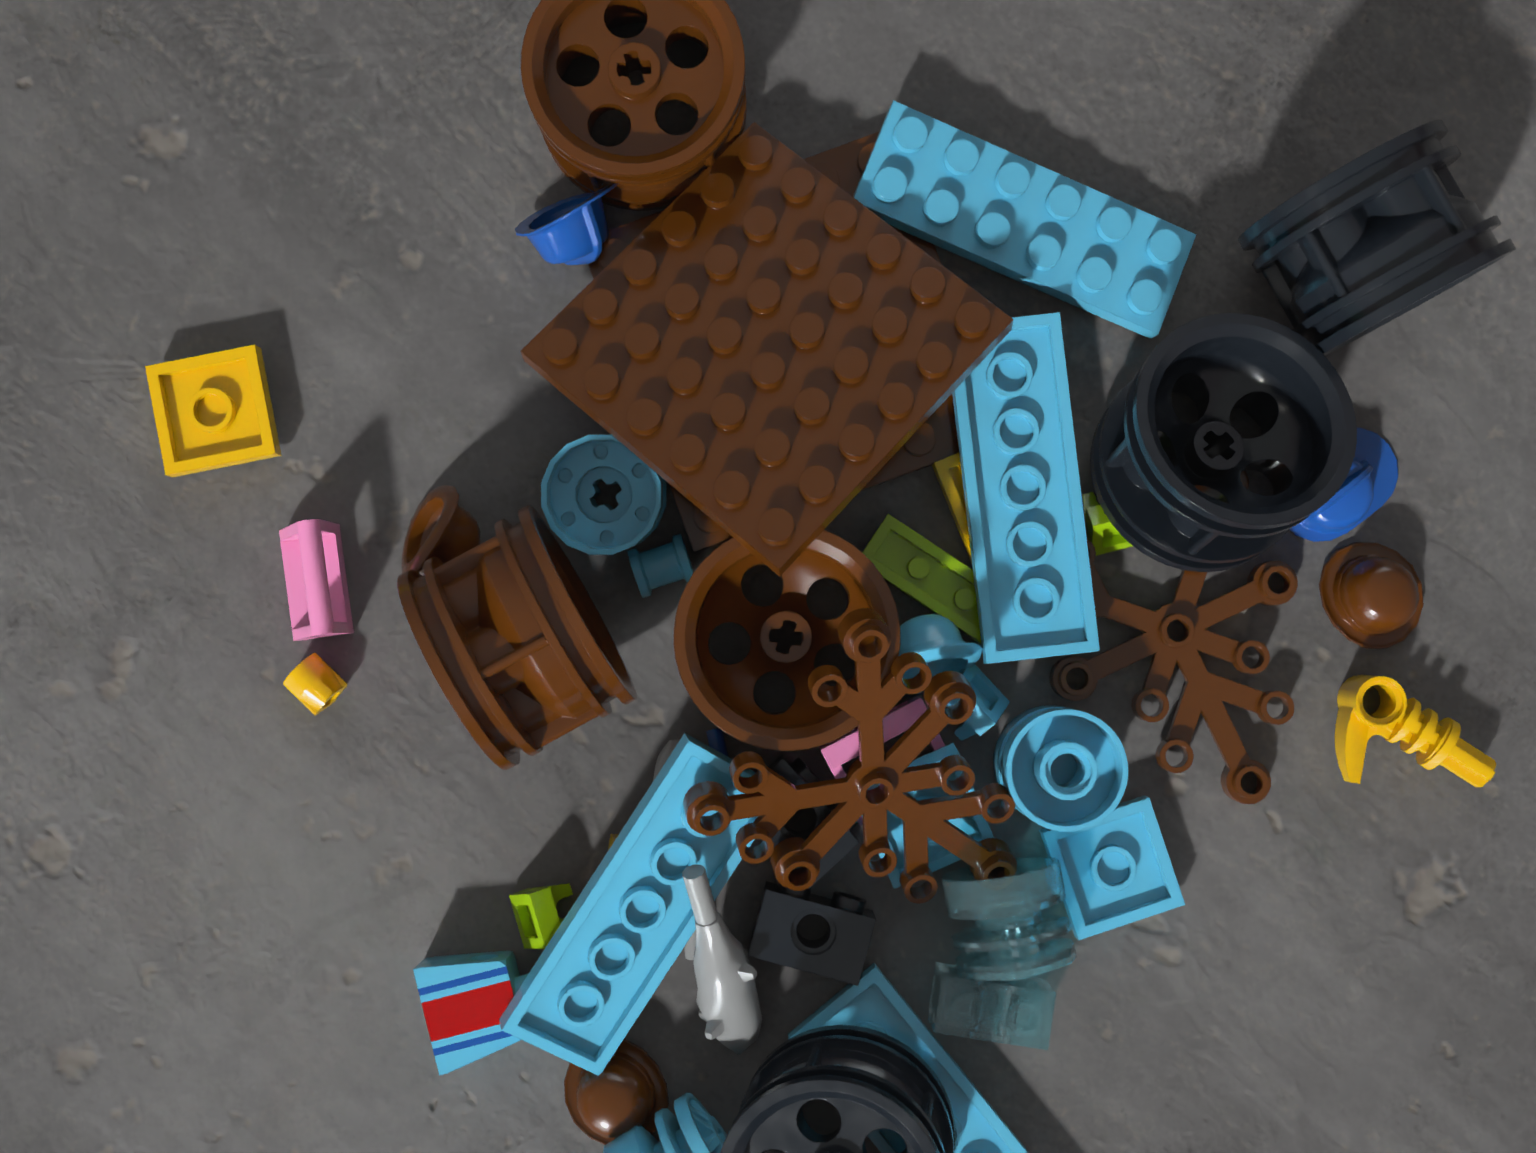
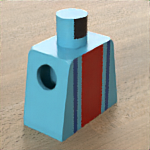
(464, 1004)

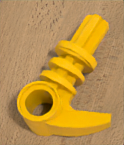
(1402, 720)

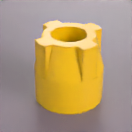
(315, 683)

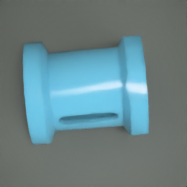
(661, 565)

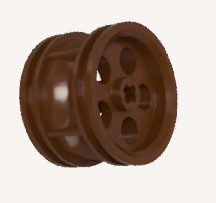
(649, 162)
(515, 640)
(726, 690)

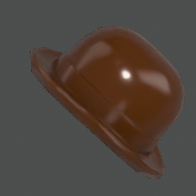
(439, 530)
(1371, 594)
(618, 1098)

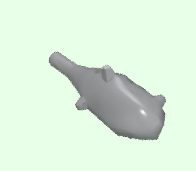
(721, 971)

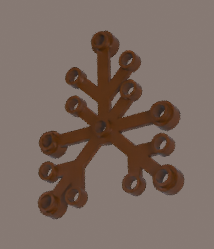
(1202, 690)
(777, 799)

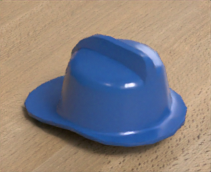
(569, 229)
(1362, 493)

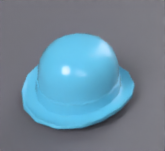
(938, 643)

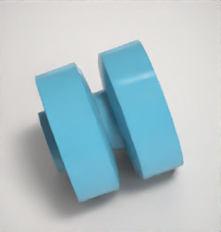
(1061, 767)

